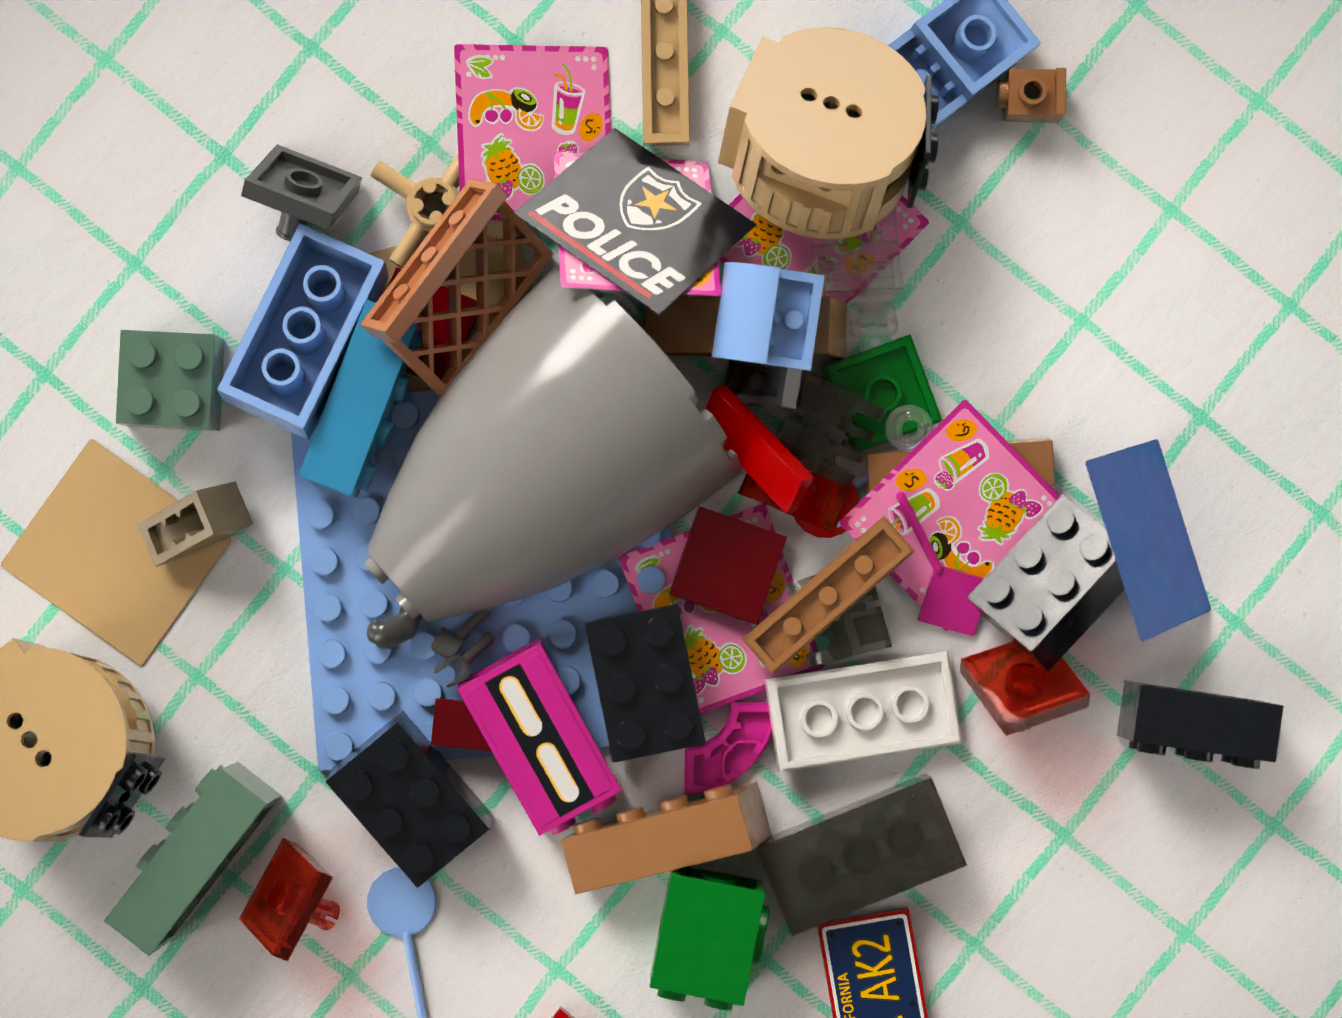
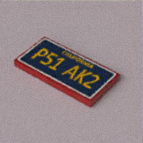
(872, 966)

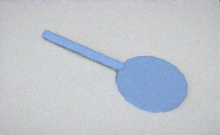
(401, 911)

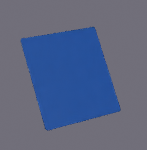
(1148, 538)

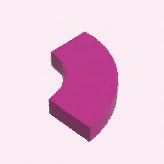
(731, 750)

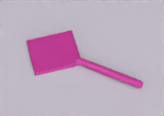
(948, 588)

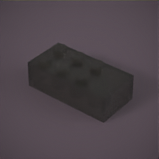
(860, 854)

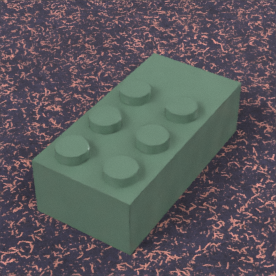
(193, 856)

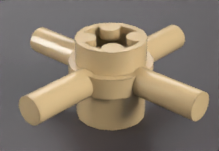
(416, 197)

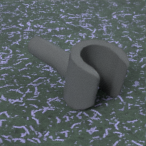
(448, 643)
(461, 662)

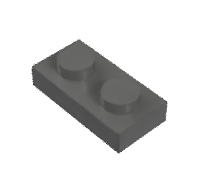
(764, 384)

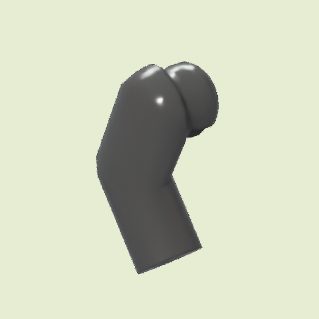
(393, 630)

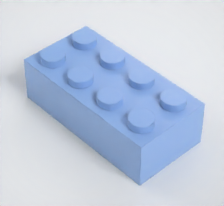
(302, 331)

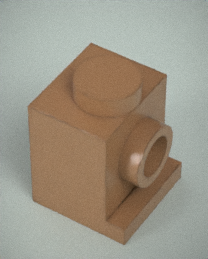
(1018, 108)

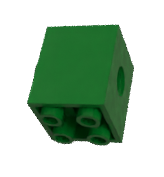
(709, 937)

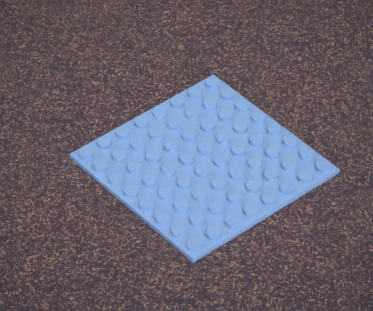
(364, 686)

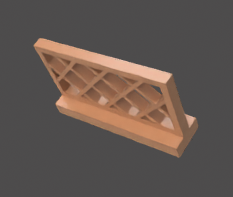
(440, 258)

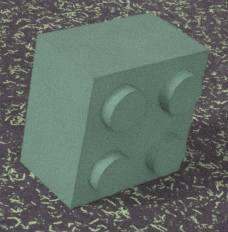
(169, 380)

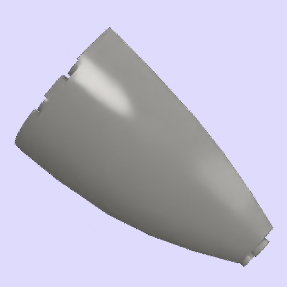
(545, 459)

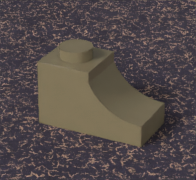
(195, 522)

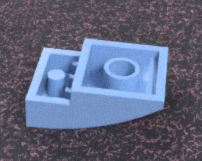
(965, 49)

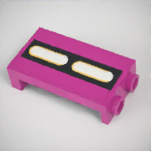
(539, 738)

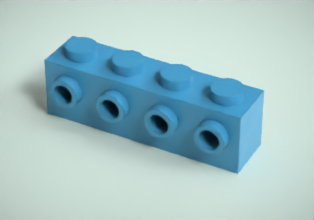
(358, 411)

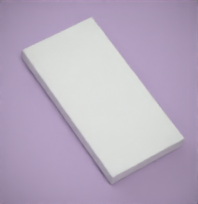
(863, 711)

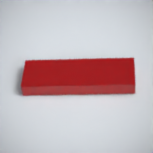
(760, 451)

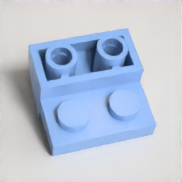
(768, 315)

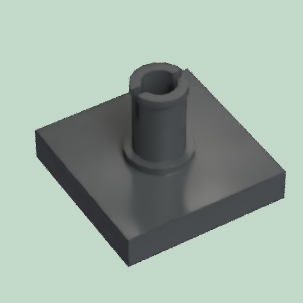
(300, 189)

